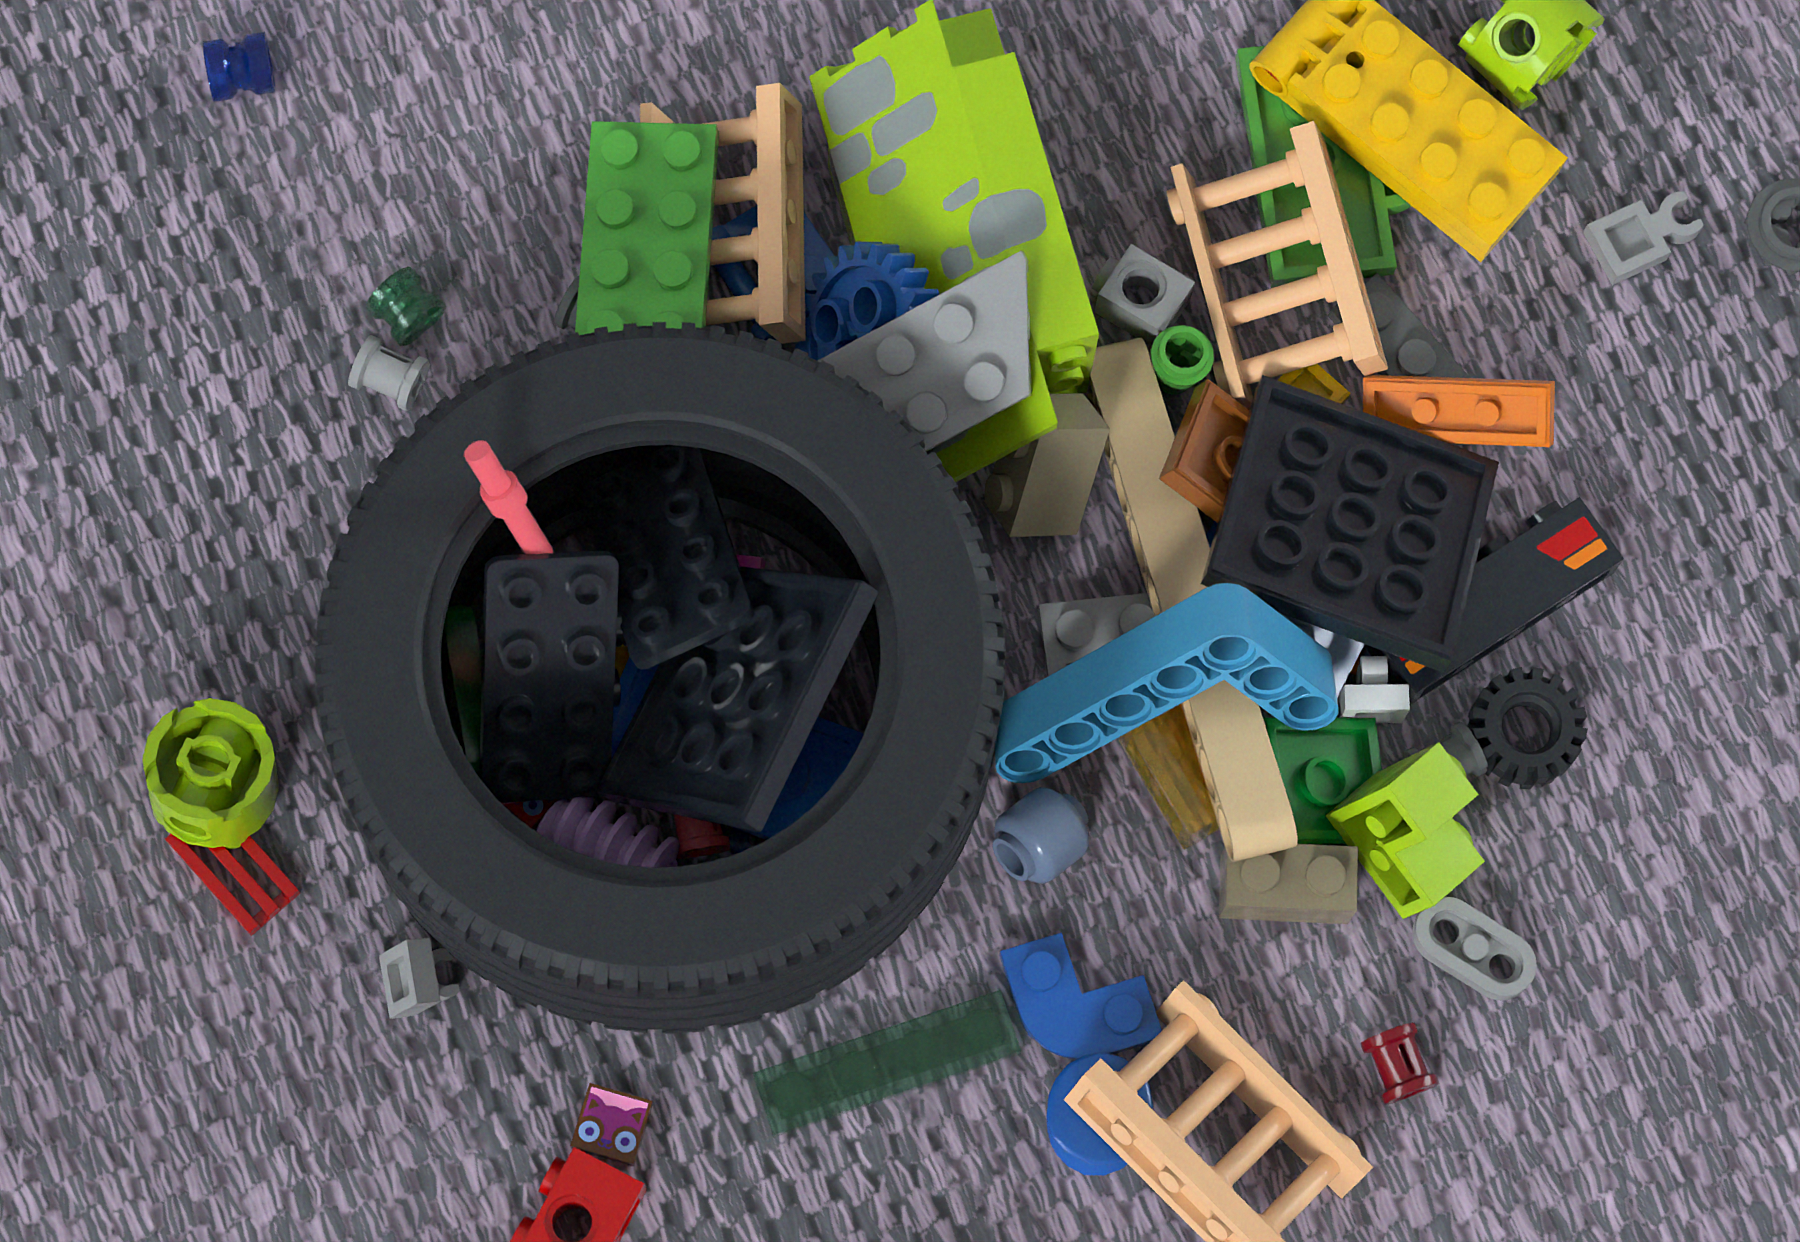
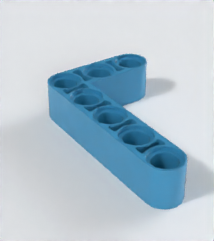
(1160, 664)

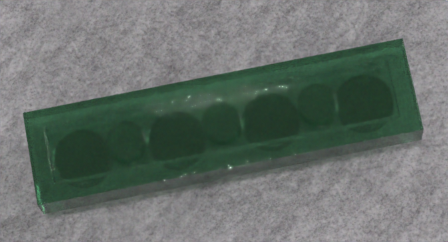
(886, 1063)

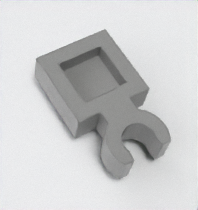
(1635, 239)

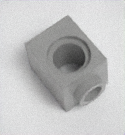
(1137, 267)

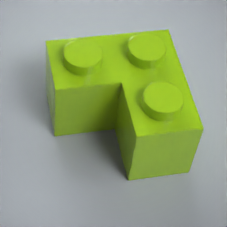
(1408, 829)

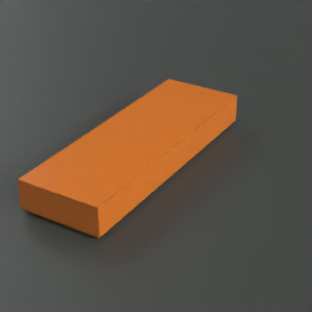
(1466, 408)

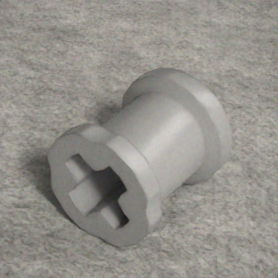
(388, 372)

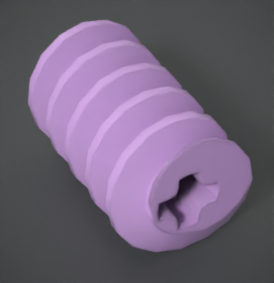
(594, 835)

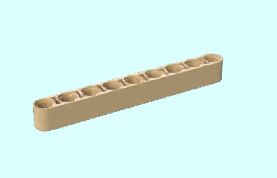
(1172, 559)

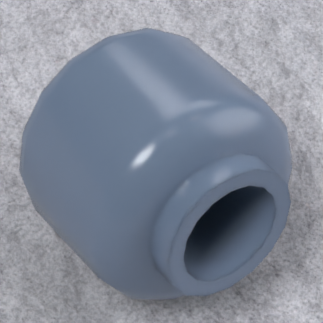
(1041, 835)

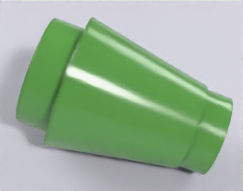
(1181, 347)

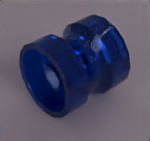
(239, 66)

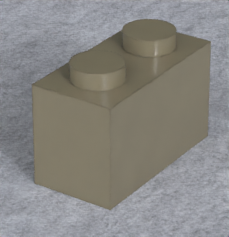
(1049, 480)
(1291, 885)

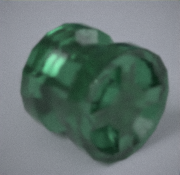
(405, 306)

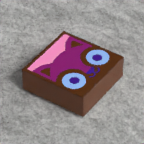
(611, 1124)

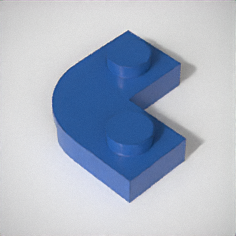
(1073, 1021)

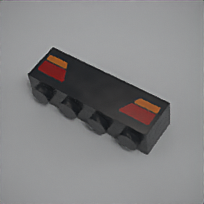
(1518, 587)

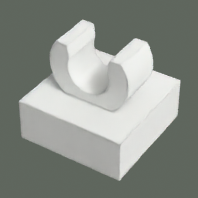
(1372, 694)

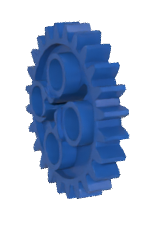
(860, 293)

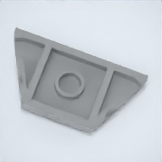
(950, 356)

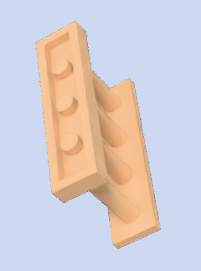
(778, 192)
(1336, 281)
(1172, 1168)

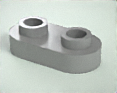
(1475, 945)

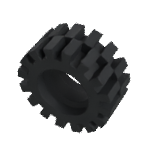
(1548, 698)

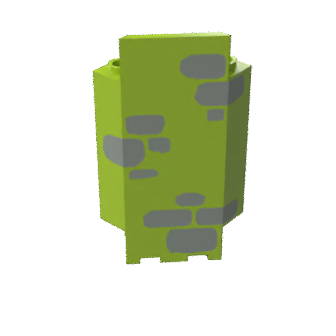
(948, 164)

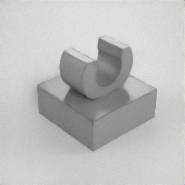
(412, 978)

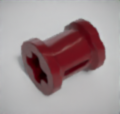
(1399, 1063)

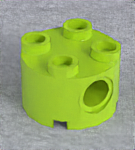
(1506, 59)
(211, 773)

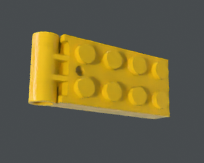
(1409, 118)

